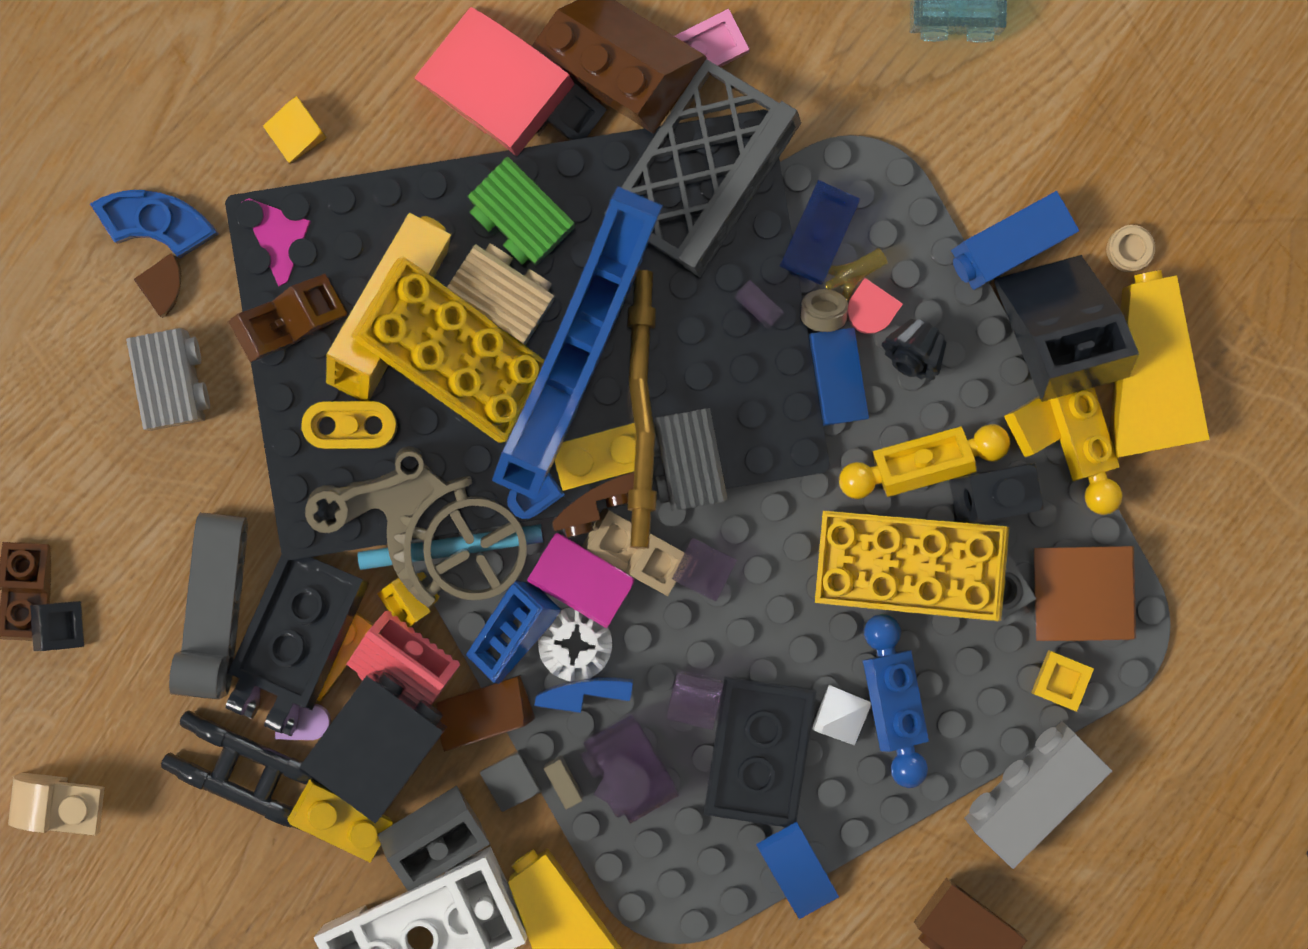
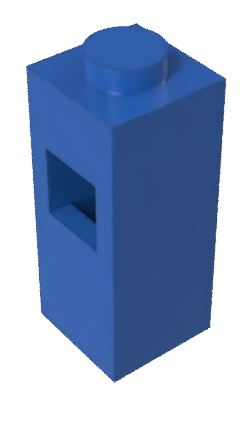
(1013, 241)

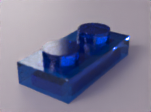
(819, 232)

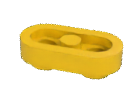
(350, 424)

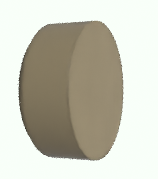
(824, 310)

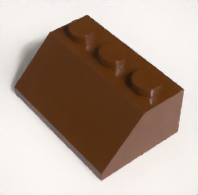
(620, 58)

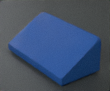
(838, 376)

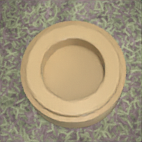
(1130, 248)

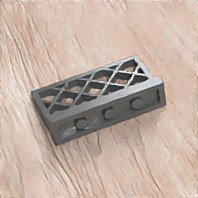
(741, 178)

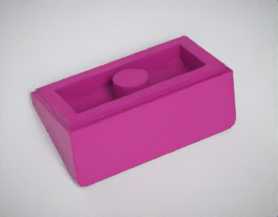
(581, 580)

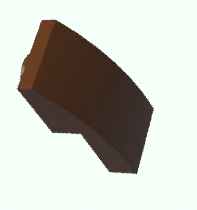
(579, 515)
(23, 582)

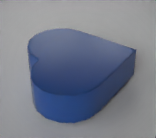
(526, 507)

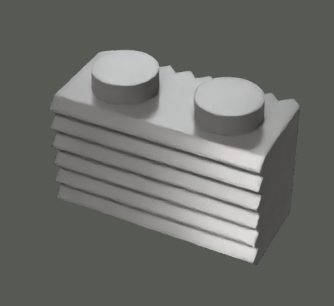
(167, 379)

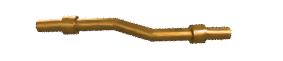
(642, 497)

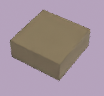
(563, 782)

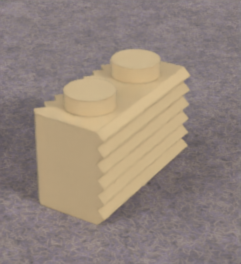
(501, 293)

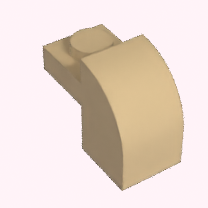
(52, 804)

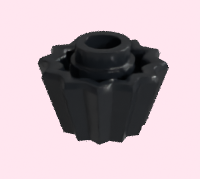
(916, 349)

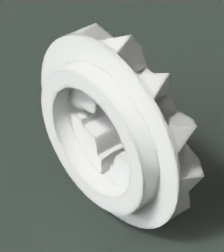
(589, 661)

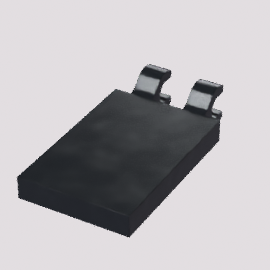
(294, 639)

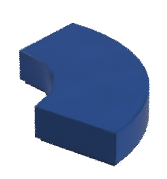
(153, 216)

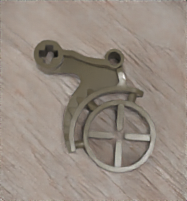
(403, 499)

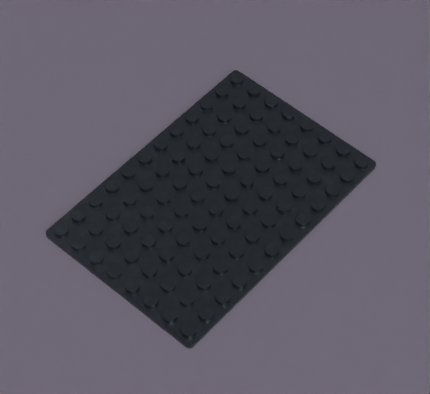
(700, 352)

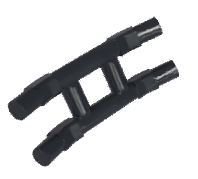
(218, 781)

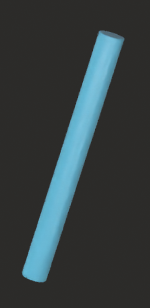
(446, 547)

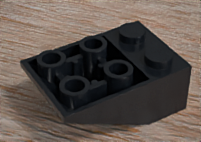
(1067, 327)

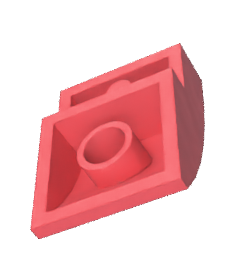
(495, 80)

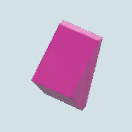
(276, 236)

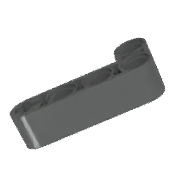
(211, 608)

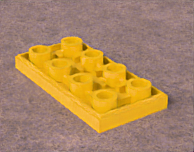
(449, 349)
(912, 565)

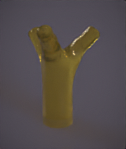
(853, 272)

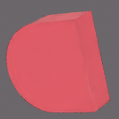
(871, 308)

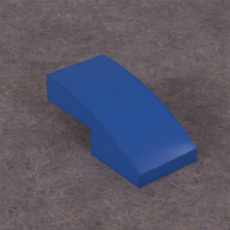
(570, 695)
(797, 870)

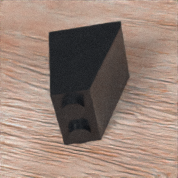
(374, 745)

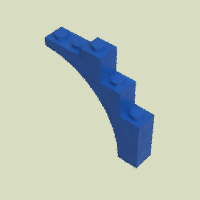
(578, 343)

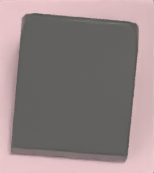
(510, 781)

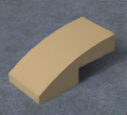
(651, 566)

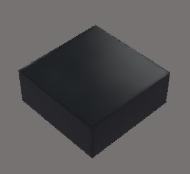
(576, 114)
(57, 626)

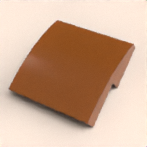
(1085, 593)

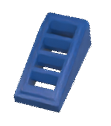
(533, 626)

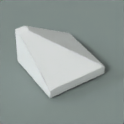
(841, 715)

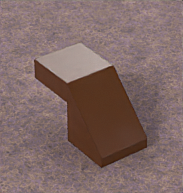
(287, 318)

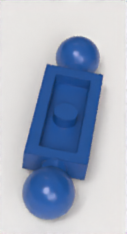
(895, 701)

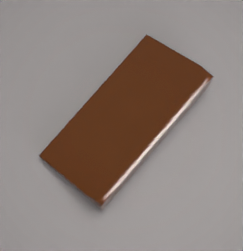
(484, 713)

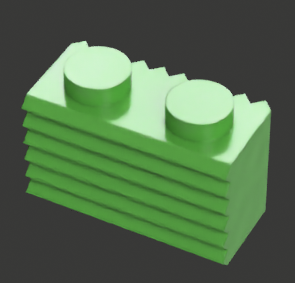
(520, 212)

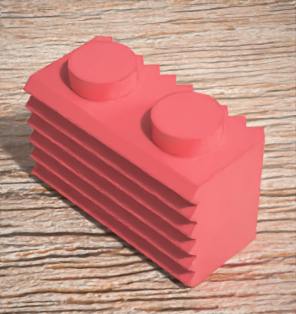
(405, 656)

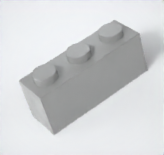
(1036, 794)

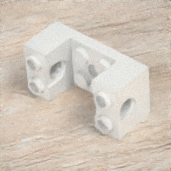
(462, 910)

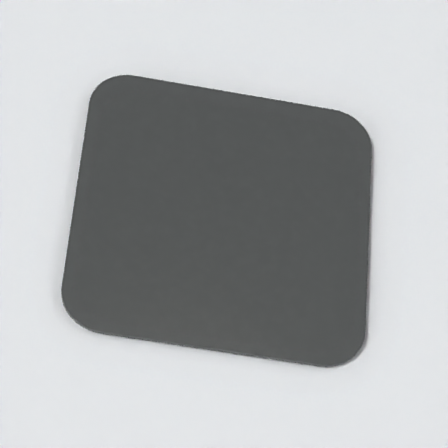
(700, 874)

